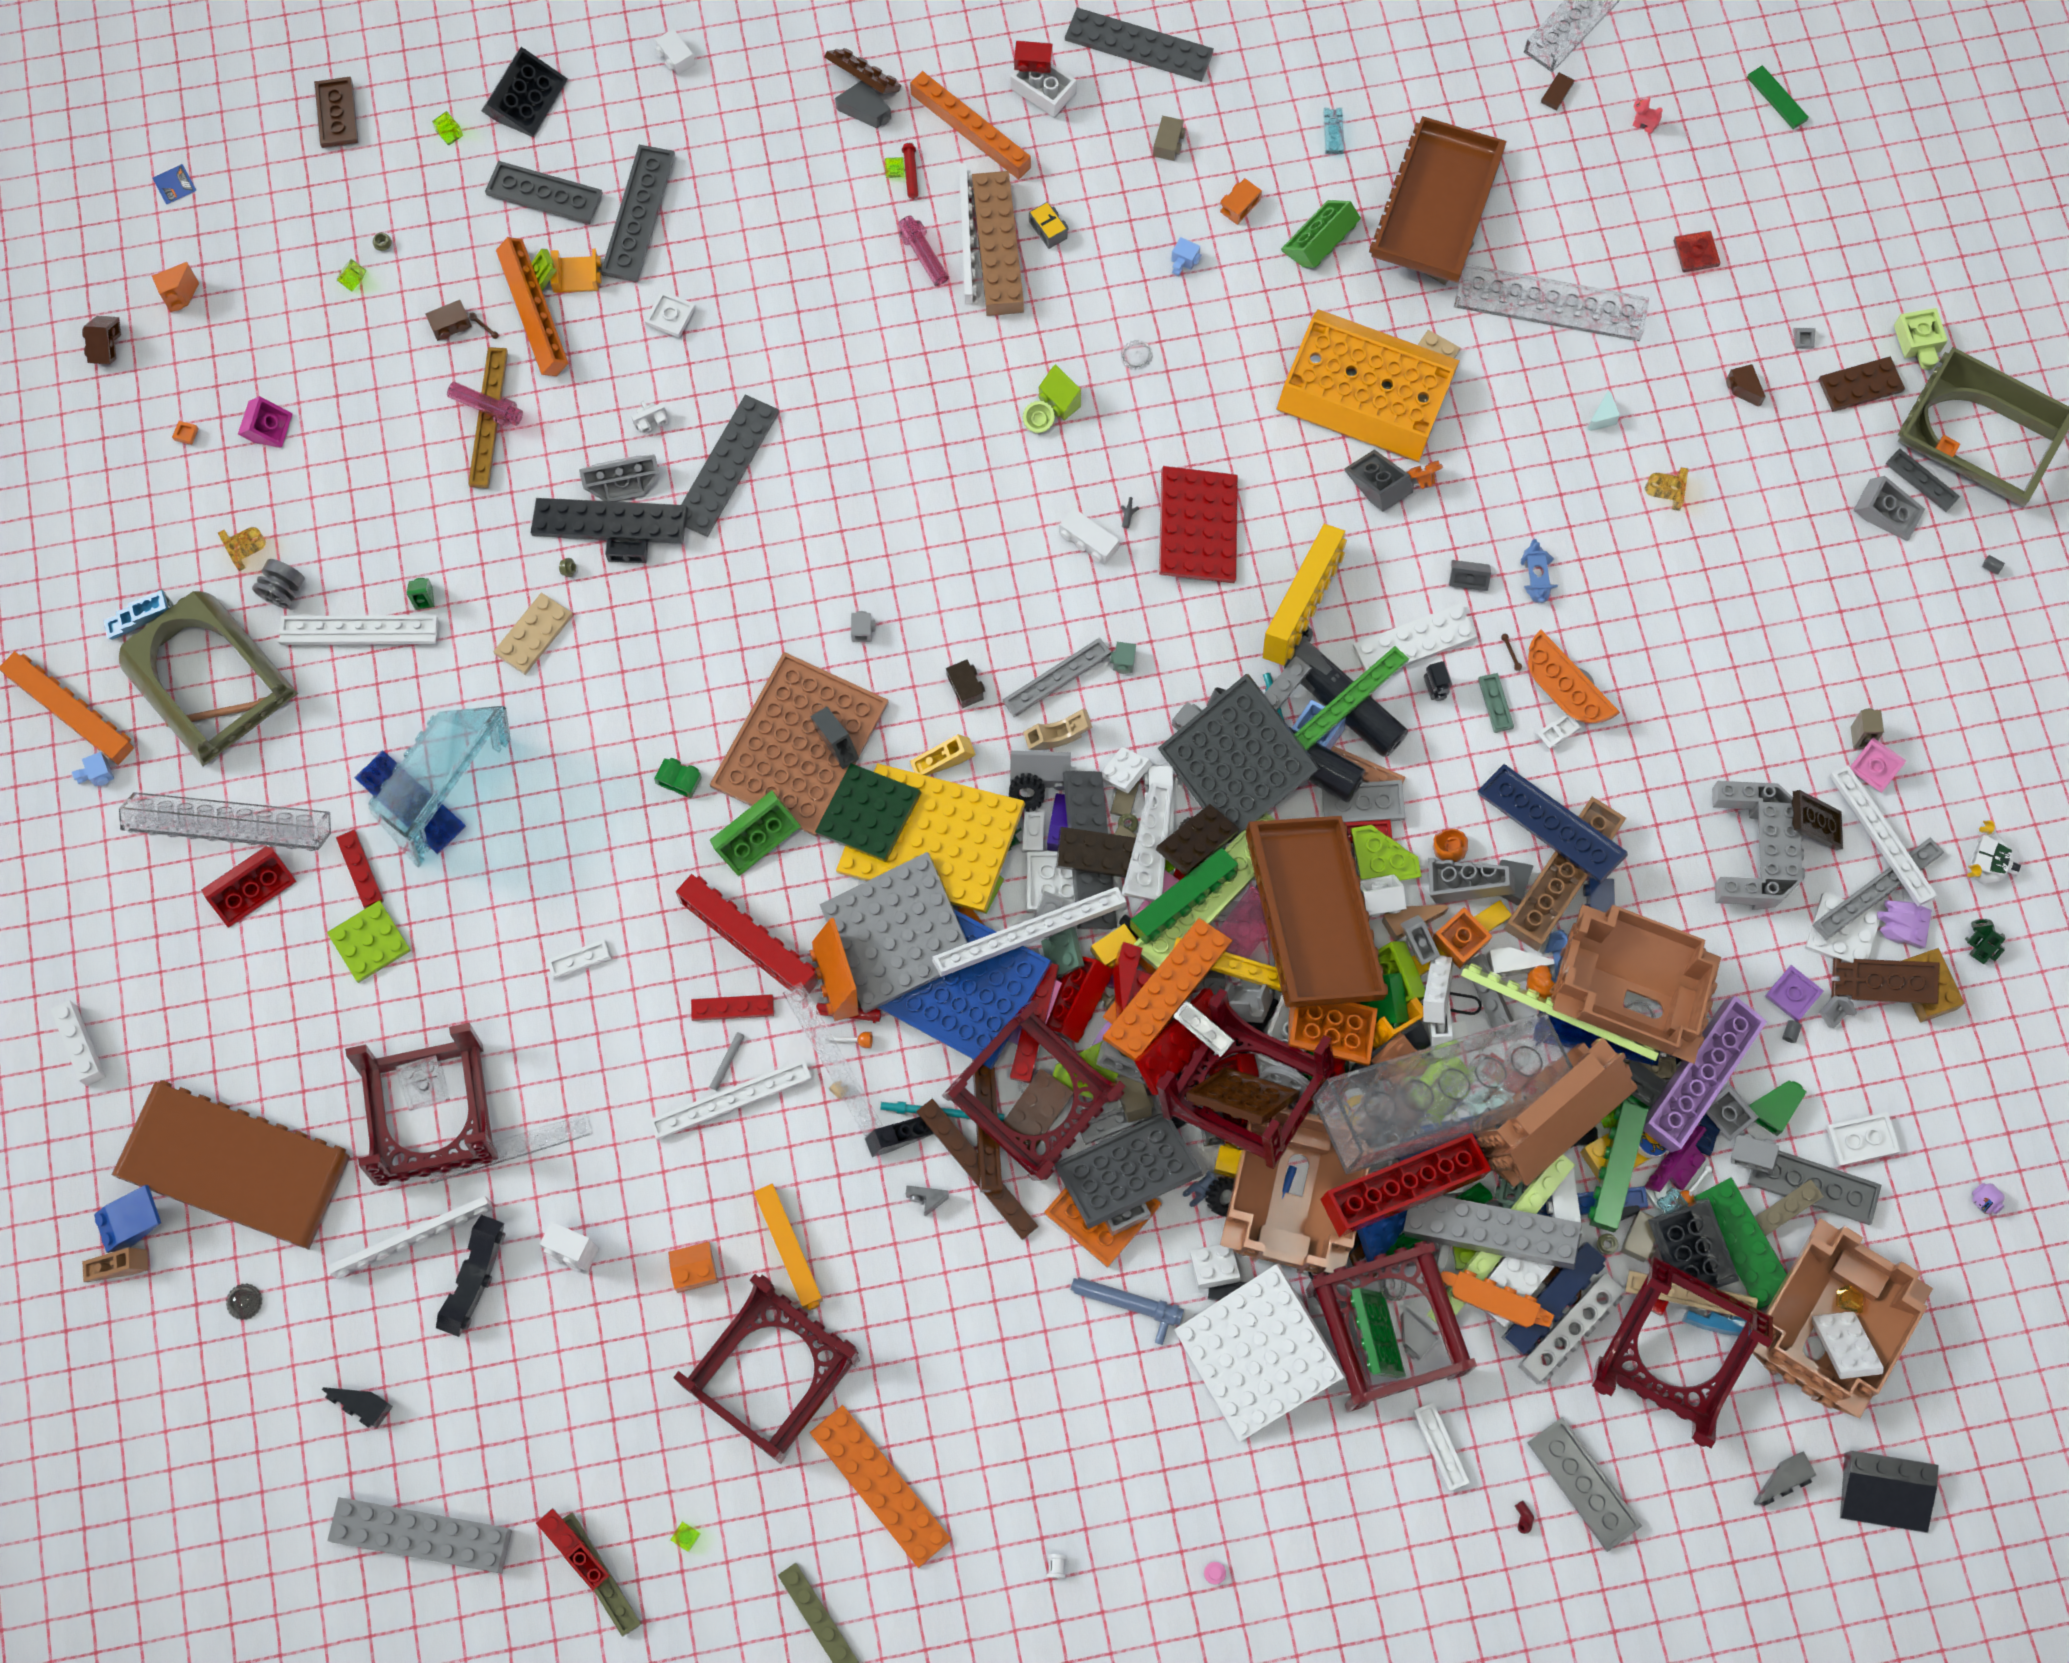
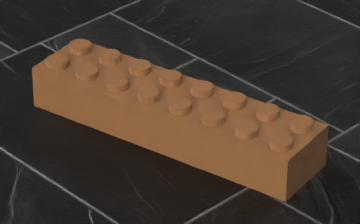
(997, 243)
(1558, 883)

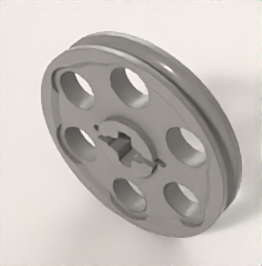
(1287, 1078)

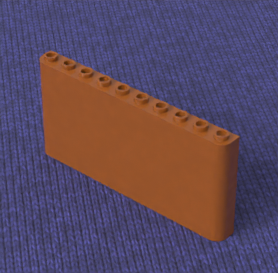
(1438, 199)
(1315, 912)
(232, 1164)

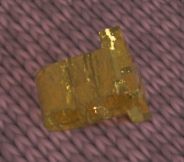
(1664, 488)
(244, 540)

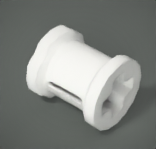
(1056, 1566)

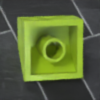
(1060, 393)

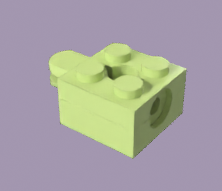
(1928, 339)

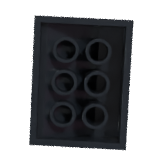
(524, 93)
(1694, 1243)
(1888, 1491)

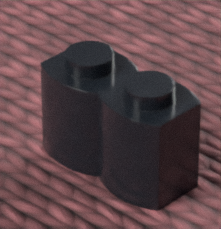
(1437, 681)

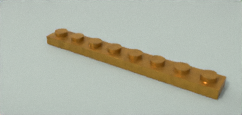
(486, 427)

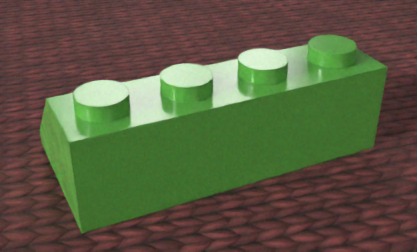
(1322, 233)
(755, 833)

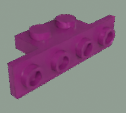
(1679, 1165)

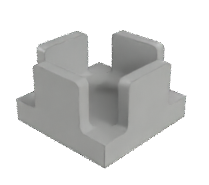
(1250, 1000)

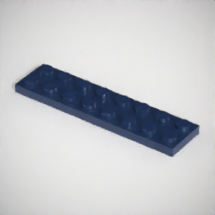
(1552, 823)

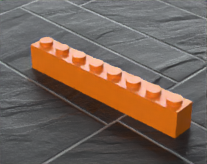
(970, 125)
(532, 306)
(66, 708)

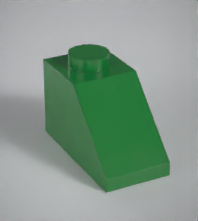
(420, 593)

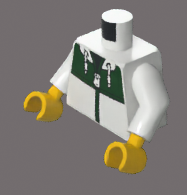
(1991, 857)

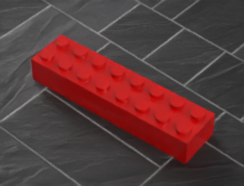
(745, 935)
(1405, 1184)

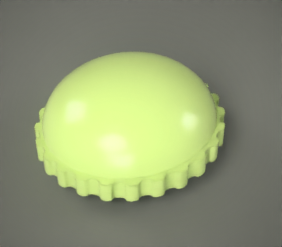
(1038, 417)

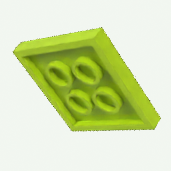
(368, 941)

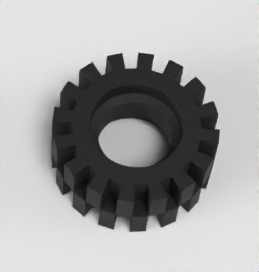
(1028, 782)
(1214, 1195)

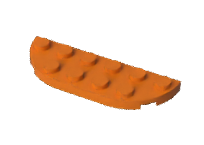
(1567, 683)

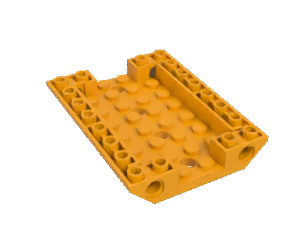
(1359, 403)

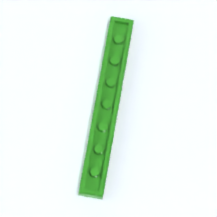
(1351, 697)

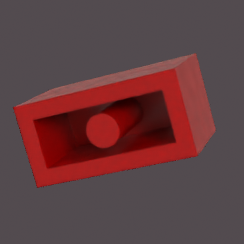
(1033, 56)

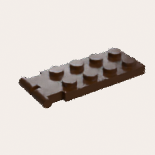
(1887, 980)

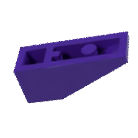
(1058, 820)

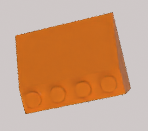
(834, 972)
(1347, 1024)

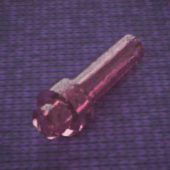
(913, 234)
(503, 411)

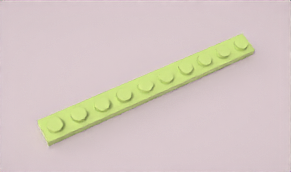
(1531, 1202)

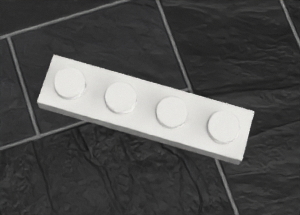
(1441, 1446)

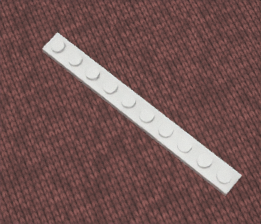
(1028, 931)

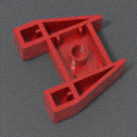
(1127, 977)

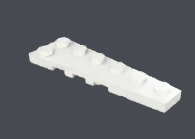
(1146, 865)

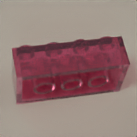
(1245, 925)

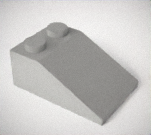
(1889, 507)

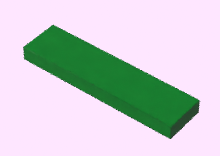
(1777, 97)

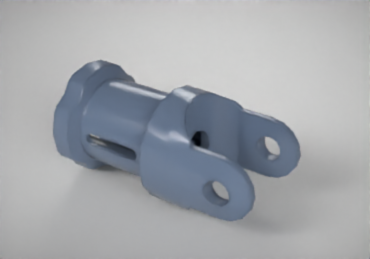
(1200, 1188)

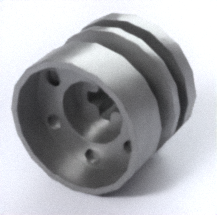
(278, 583)

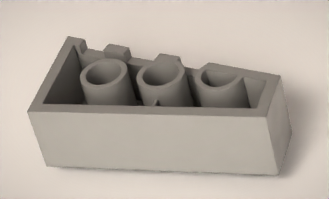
(1465, 881)

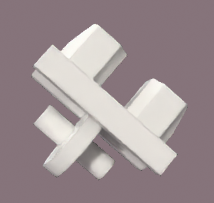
(649, 414)

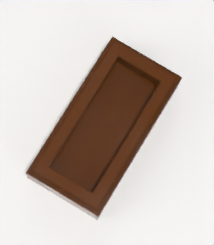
(1557, 91)

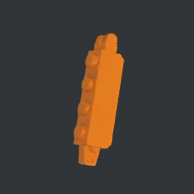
(1495, 1300)

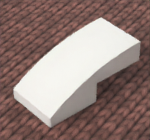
(1558, 731)

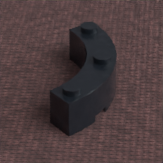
(473, 1276)

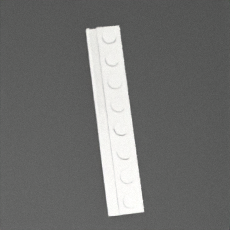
(358, 629)
(410, 1237)

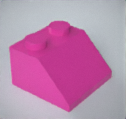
(265, 422)

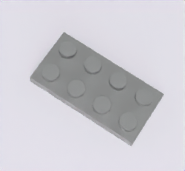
(1370, 803)

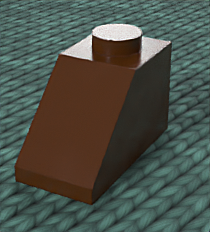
(1746, 385)

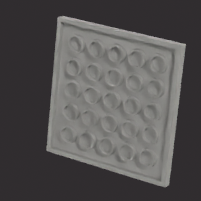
(894, 930)

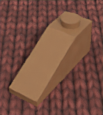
(1427, 913)
(115, 1264)

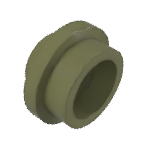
(380, 237)
(567, 567)
(1134, 822)
(1611, 1239)

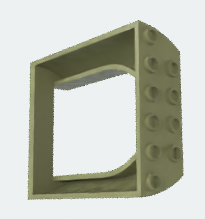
(1974, 381)
(205, 611)

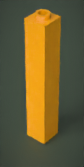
(788, 1247)

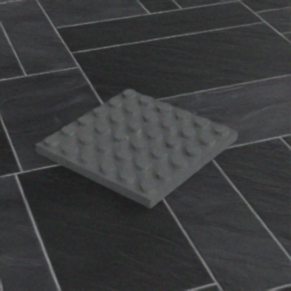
(1239, 755)

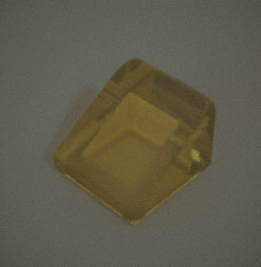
(1850, 1299)

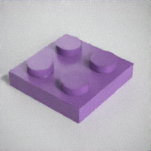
(1794, 993)

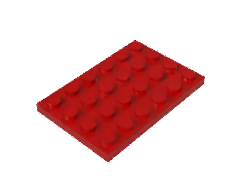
(1198, 524)

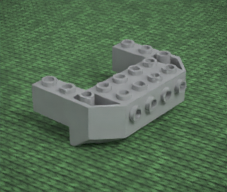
(1778, 844)

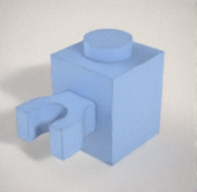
(1185, 255)
(96, 770)

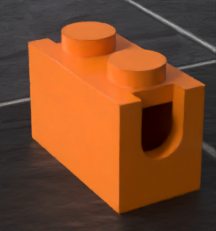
(1240, 201)

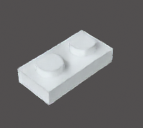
(1033, 832)

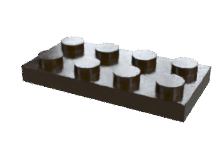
(1817, 820)
(1197, 839)
(1094, 852)

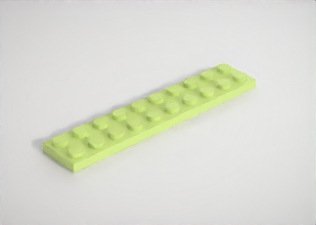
(1157, 951)
(1532, 998)

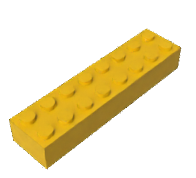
(1304, 594)

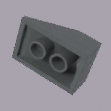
(1380, 480)

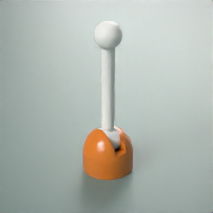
(864, 1039)
(1687, 1195)

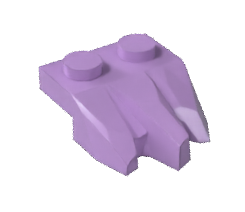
(1906, 923)

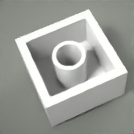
(1383, 895)

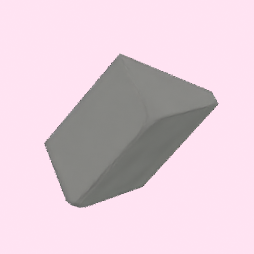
(1804, 337)

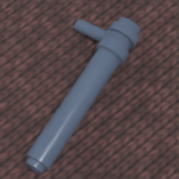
(1159, 1310)

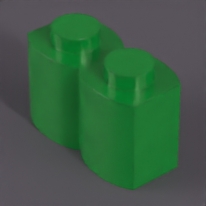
(678, 777)

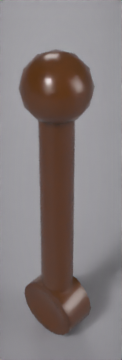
(473, 317)
(1518, 666)

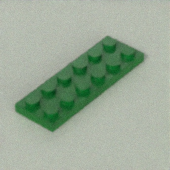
(1746, 1242)

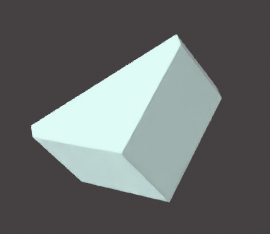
(1606, 414)

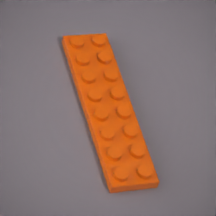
(1167, 989)
(880, 1486)

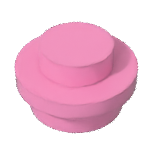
(1215, 1573)

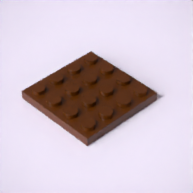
(1242, 1095)

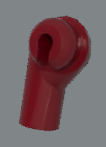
(1526, 1518)

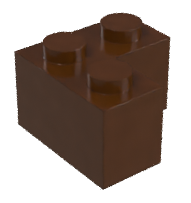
(100, 339)

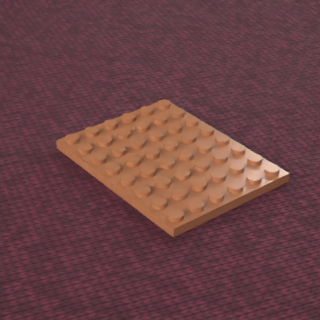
(782, 748)

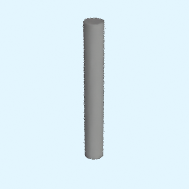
(726, 1061)

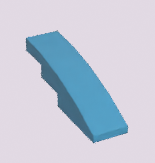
(135, 615)
(1715, 1322)

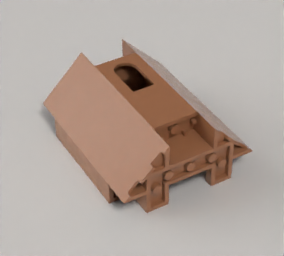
(1642, 956)
(1560, 1115)
(1293, 1228)
(1890, 1314)

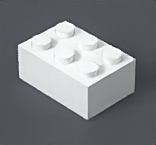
(1045, 90)
(568, 1246)

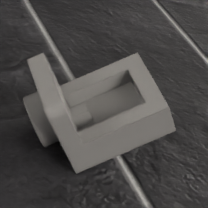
(1836, 1010)

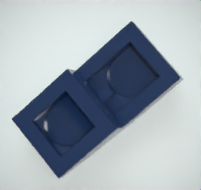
(1708, 1139)

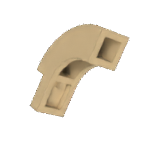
(1058, 733)

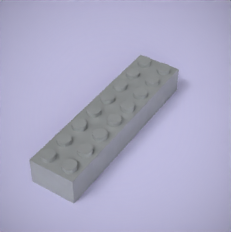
(1495, 1230)
(420, 1535)

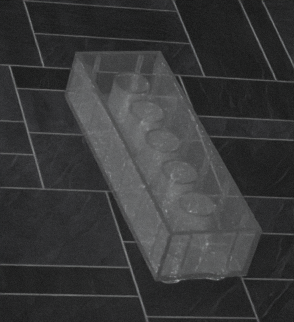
(1440, 1092)

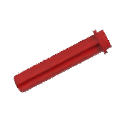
(910, 169)
(873, 1015)

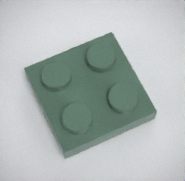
(1064, 951)

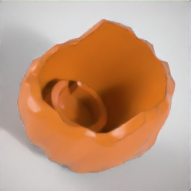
(1450, 845)
(1540, 980)

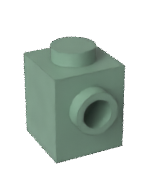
(1123, 657)

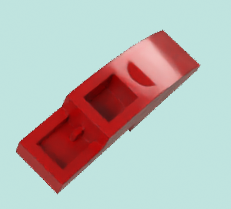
(573, 1549)

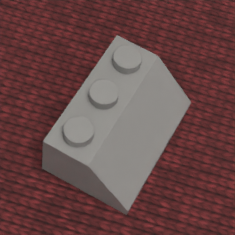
(1046, 765)

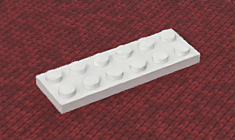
(1419, 638)

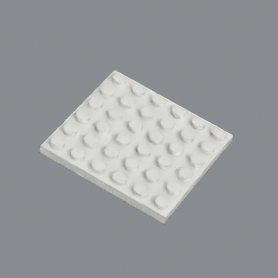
(1259, 1352)

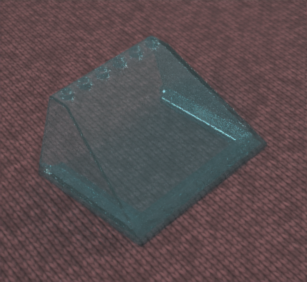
(432, 771)

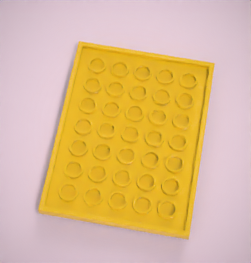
(960, 829)

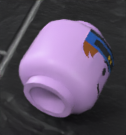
(1988, 1198)

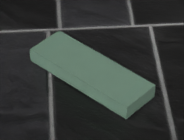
(1495, 702)

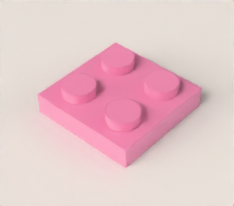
(1877, 765)

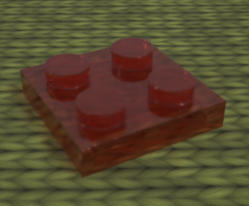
(1696, 251)

